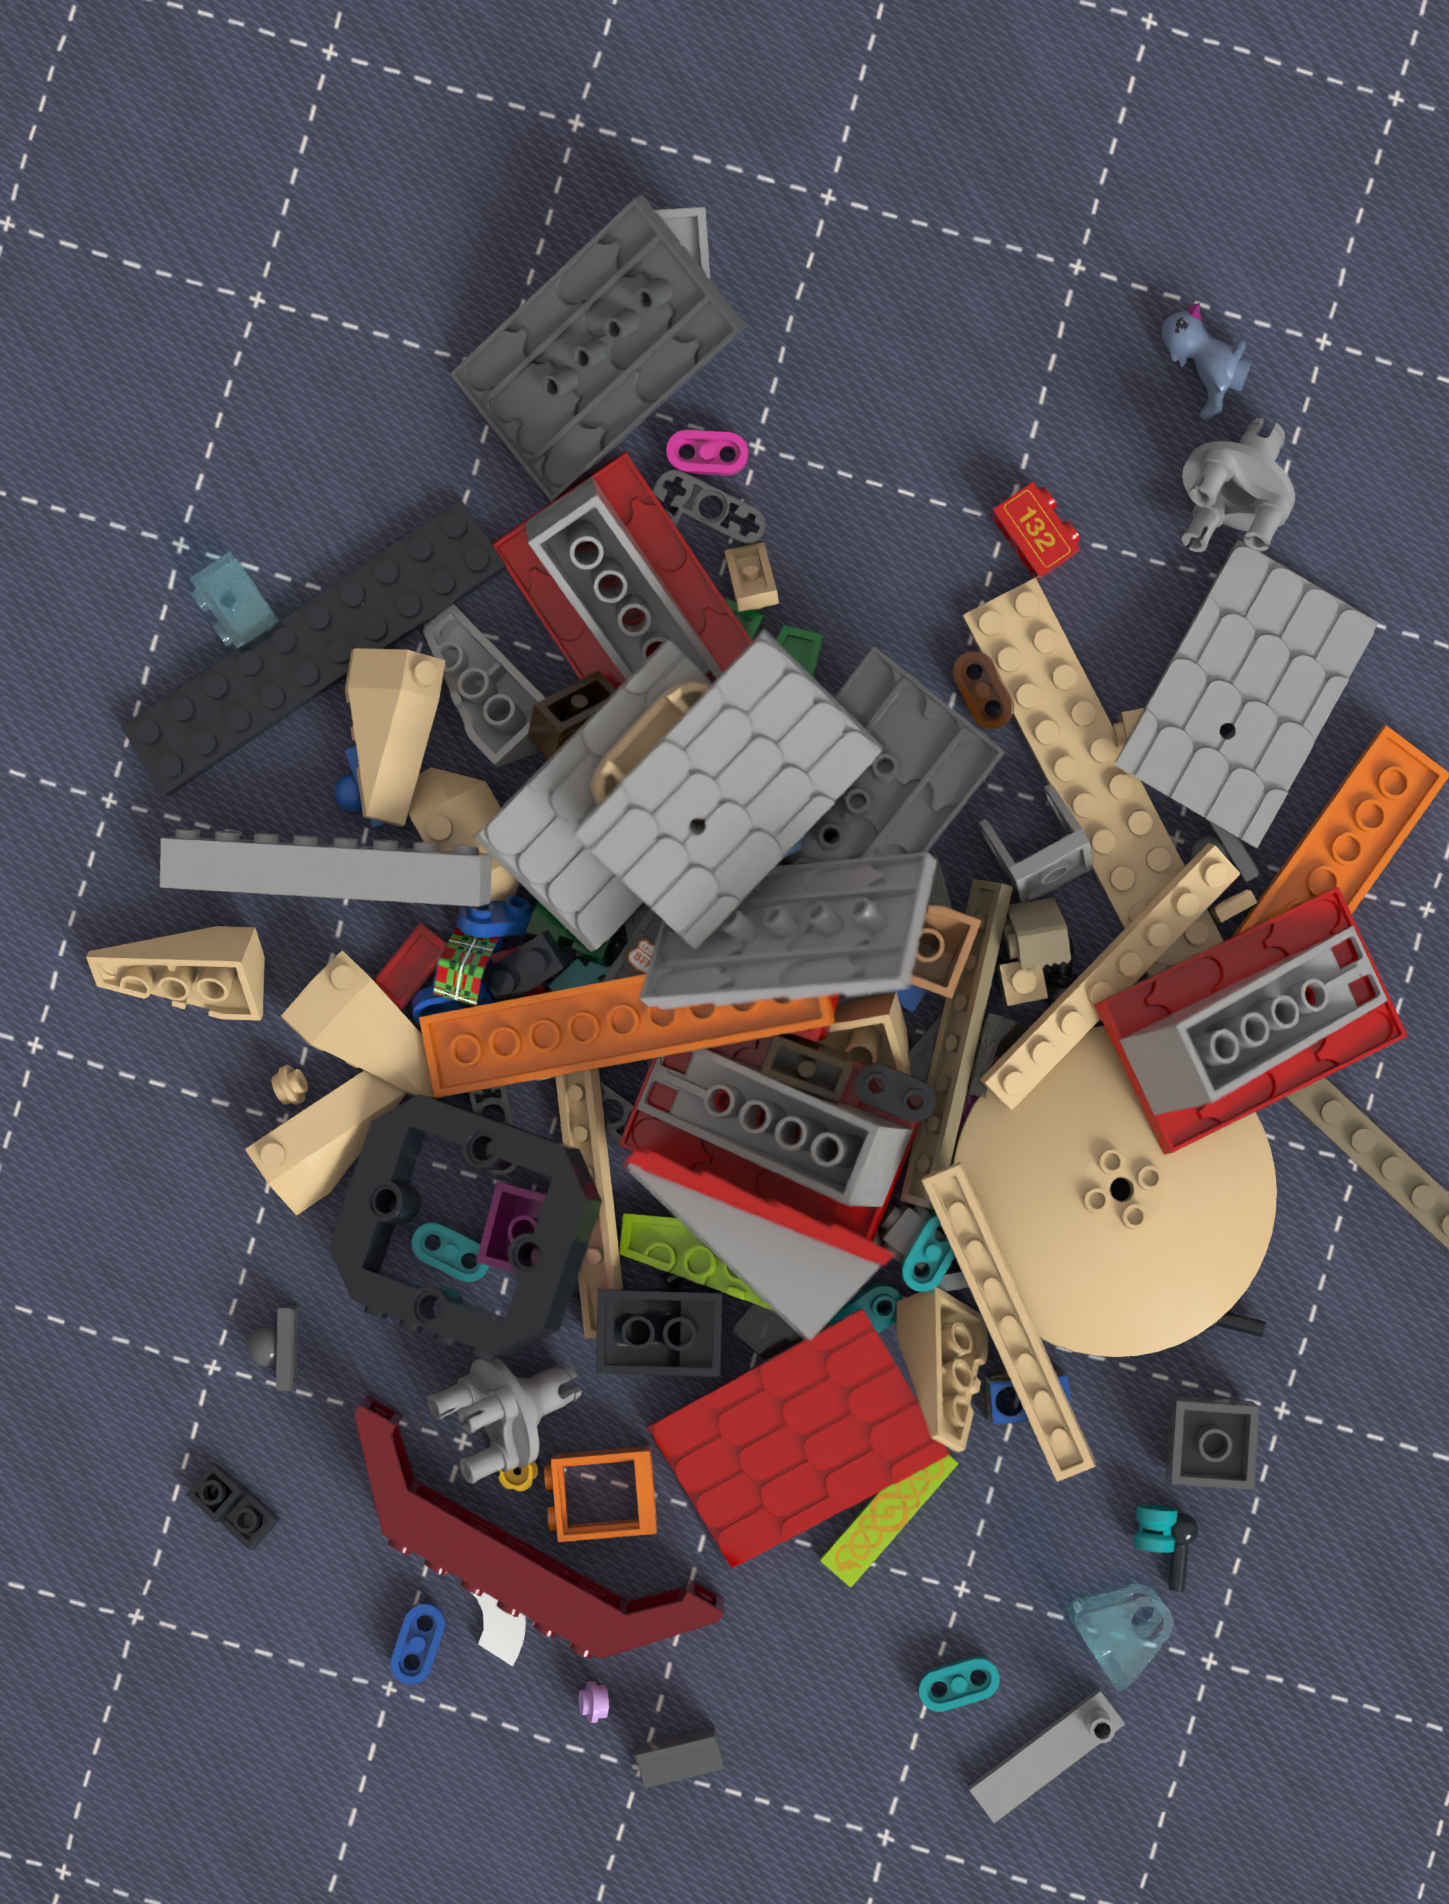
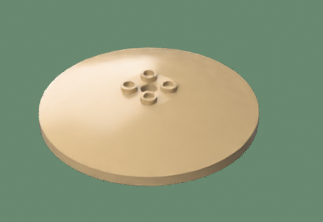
(1104, 1269)

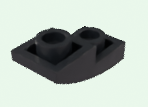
(233, 1506)

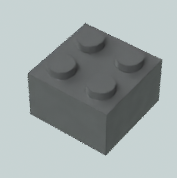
(1212, 1442)

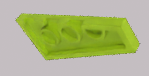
(675, 1249)

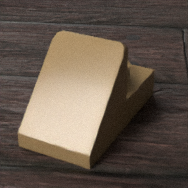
(751, 577)

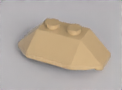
(451, 811)

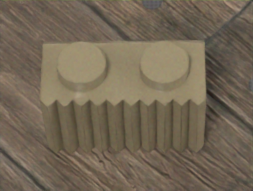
(1036, 934)

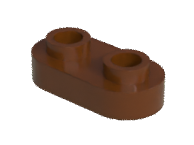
(979, 692)

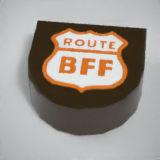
(638, 954)

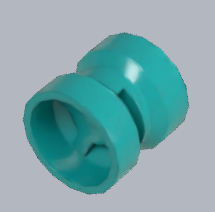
(1155, 1528)

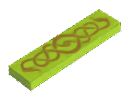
(882, 1521)

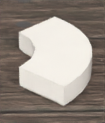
(502, 1633)

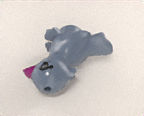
(1216, 361)

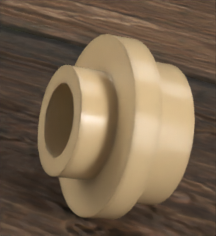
(289, 1085)

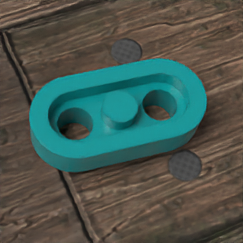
(926, 1248)
(450, 1253)
(868, 1302)
(959, 1687)

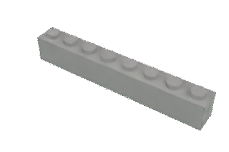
(326, 869)

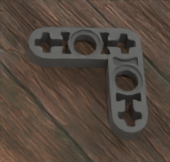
(697, 491)

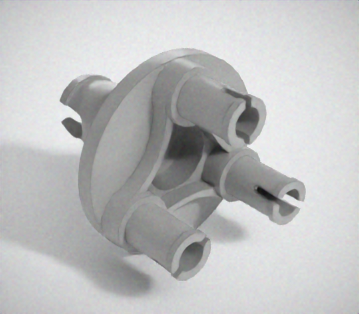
(1238, 488)
(506, 1409)

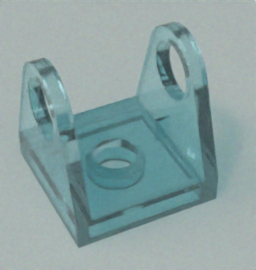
(1112, 1638)

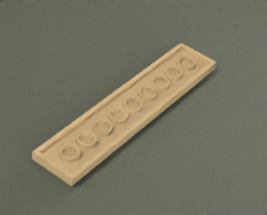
(1077, 756)

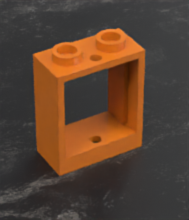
(558, 1514)

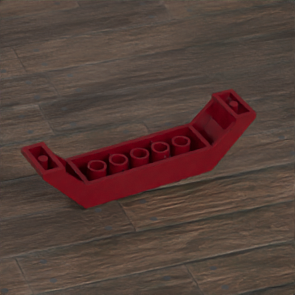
(510, 1568)

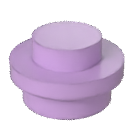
(594, 1701)

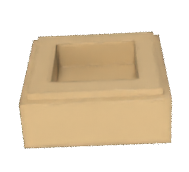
(1232, 906)

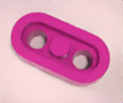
(707, 452)

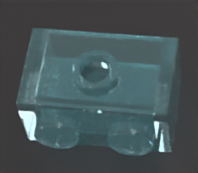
(233, 600)

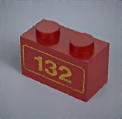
(1036, 530)

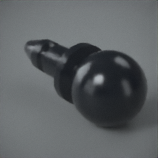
(1061, 978)

